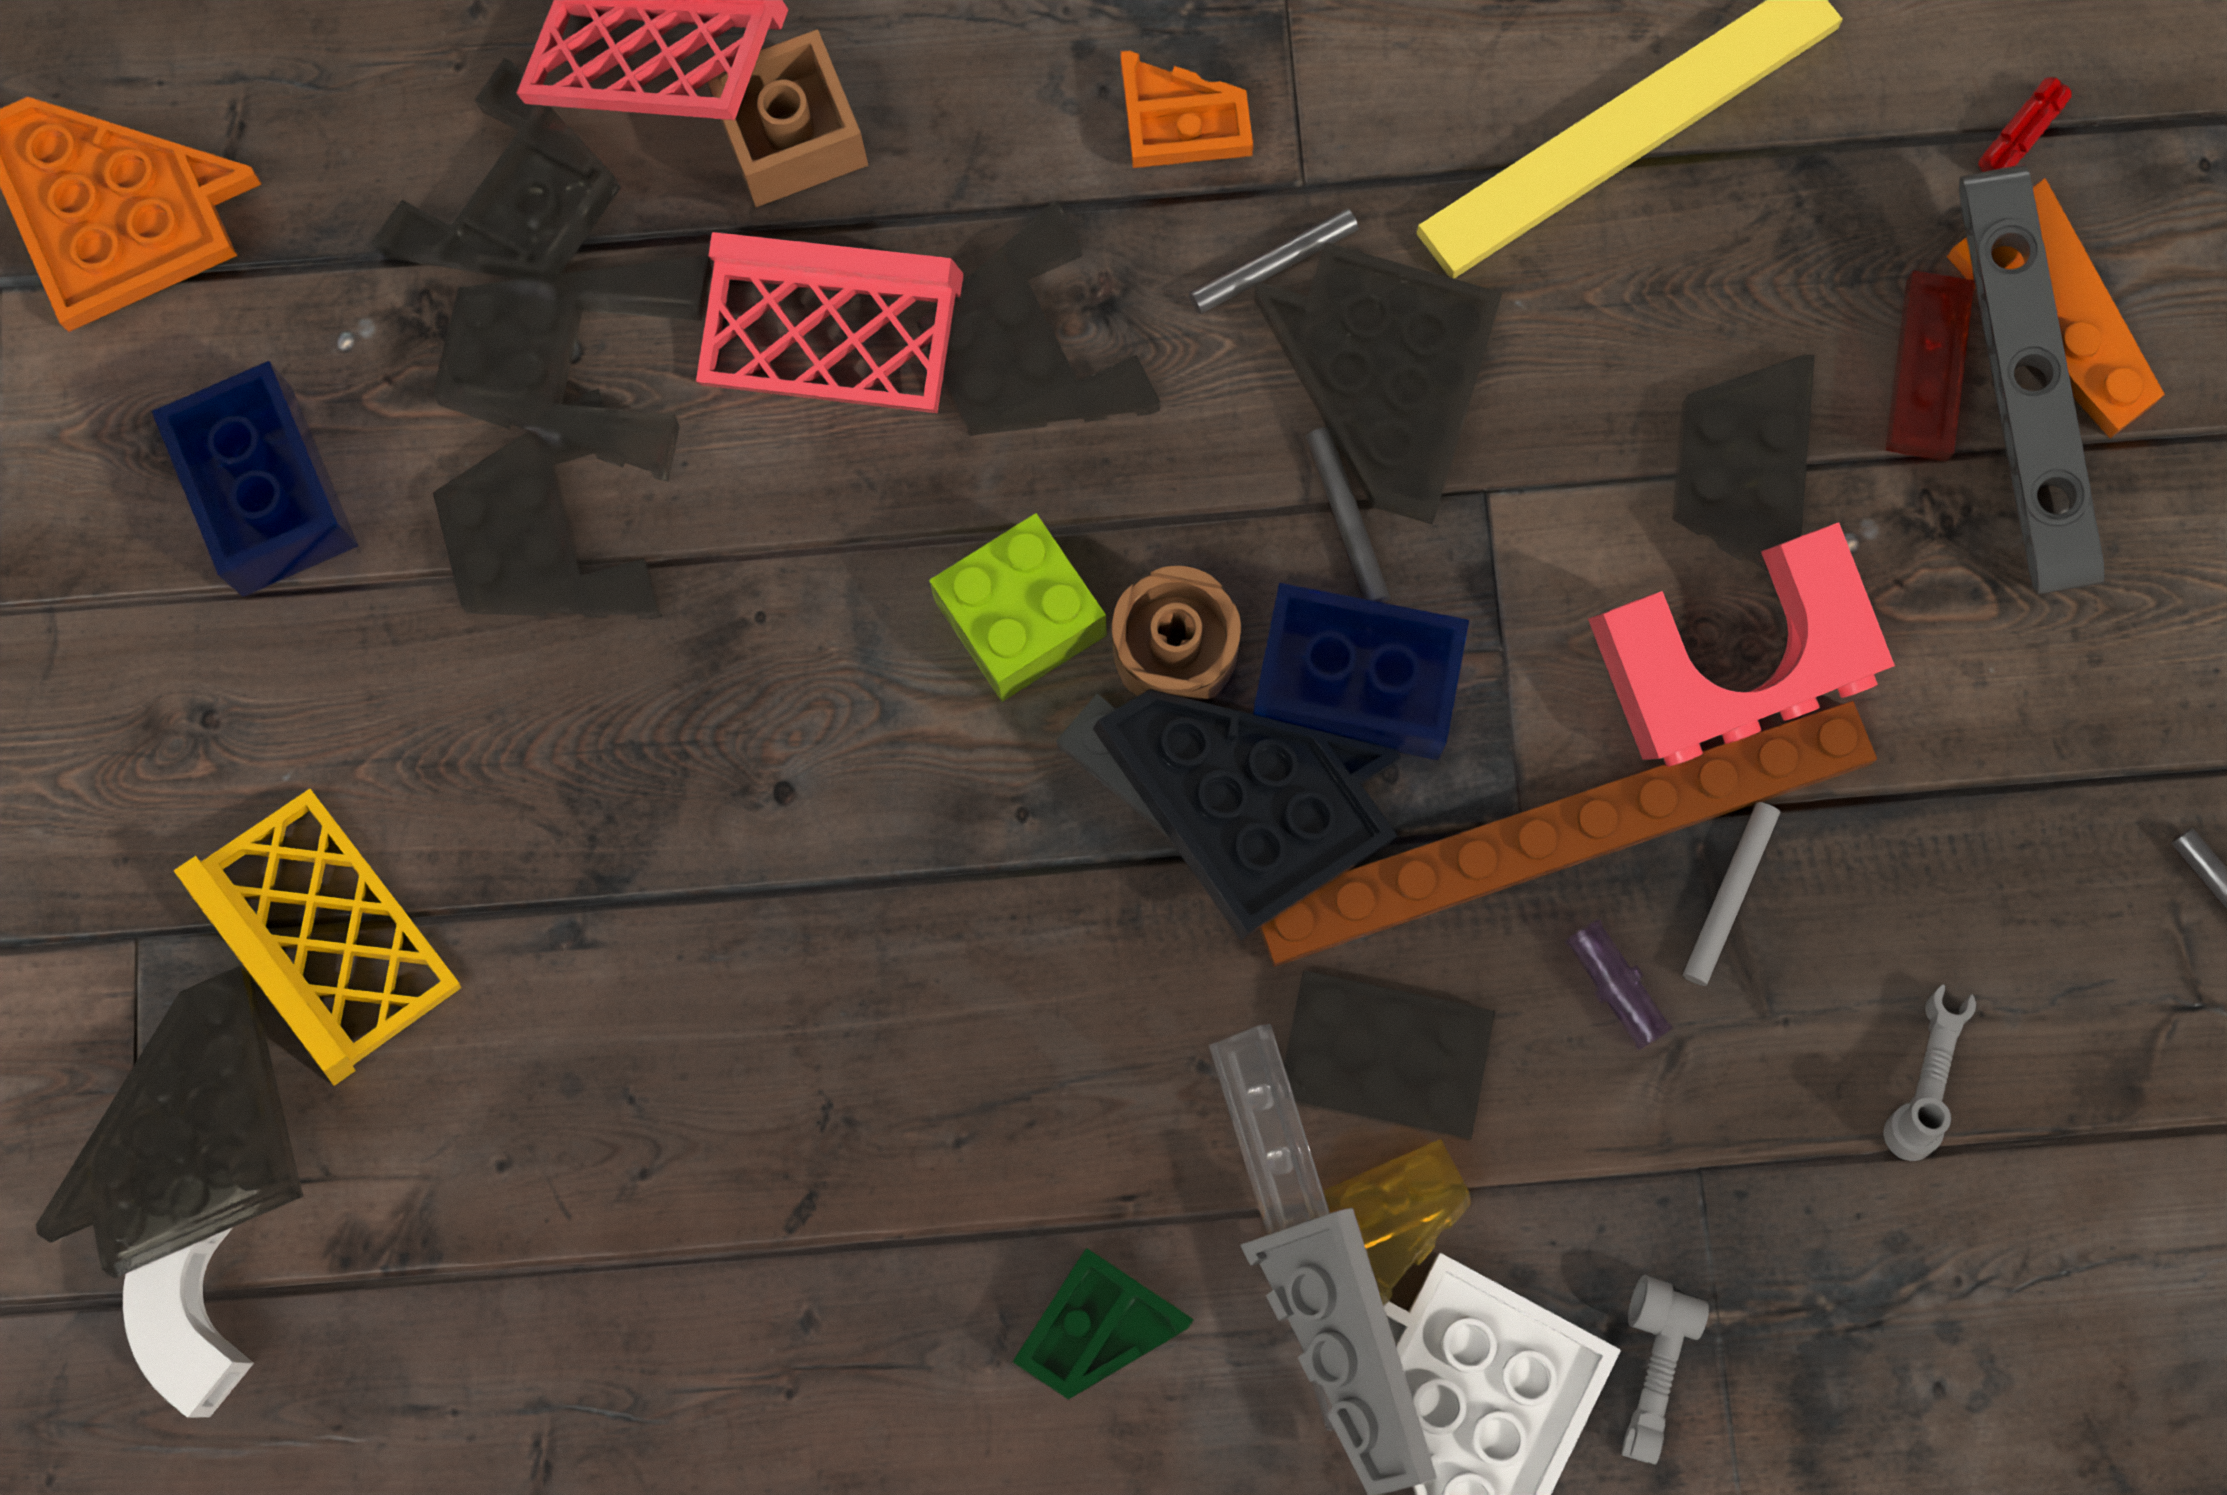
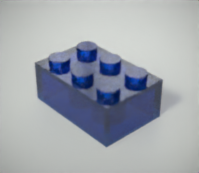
(254, 479)
(1362, 669)

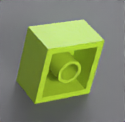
(1019, 607)

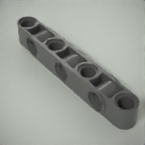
(2036, 425)

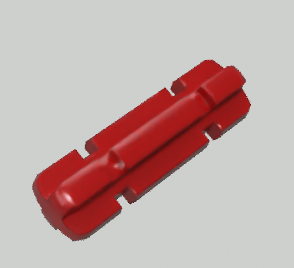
(2026, 125)

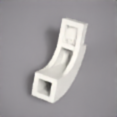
(174, 1335)

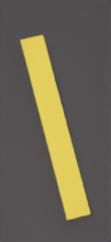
(1624, 130)

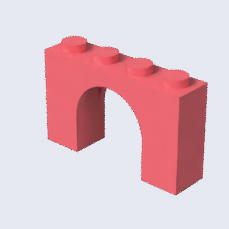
(1829, 647)

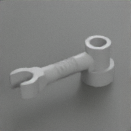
(1920, 1125)
(1669, 1318)

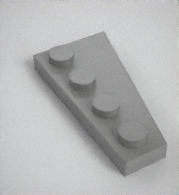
(1336, 1311)

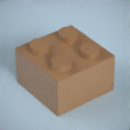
(792, 121)

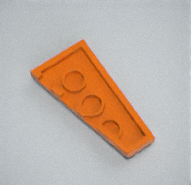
(2101, 355)

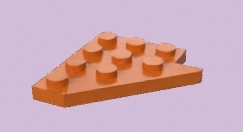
(111, 207)

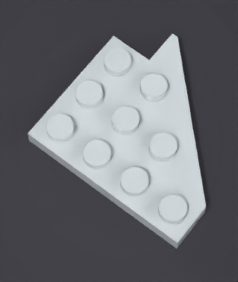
(1495, 1383)

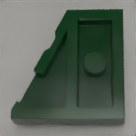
(1096, 1327)

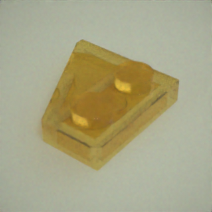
(1402, 1209)

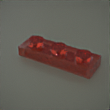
(1930, 365)

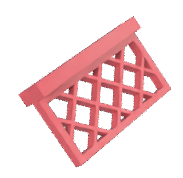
(660, 16)
(831, 269)

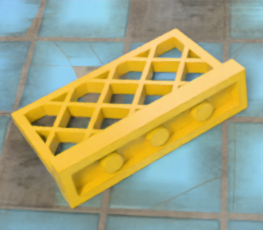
(273, 969)

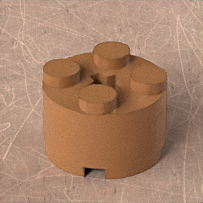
(1171, 601)

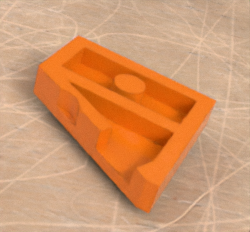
(1181, 116)

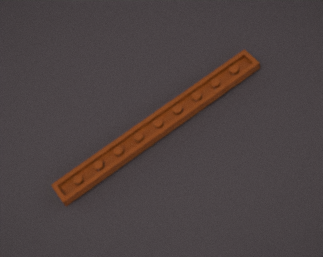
(1571, 831)

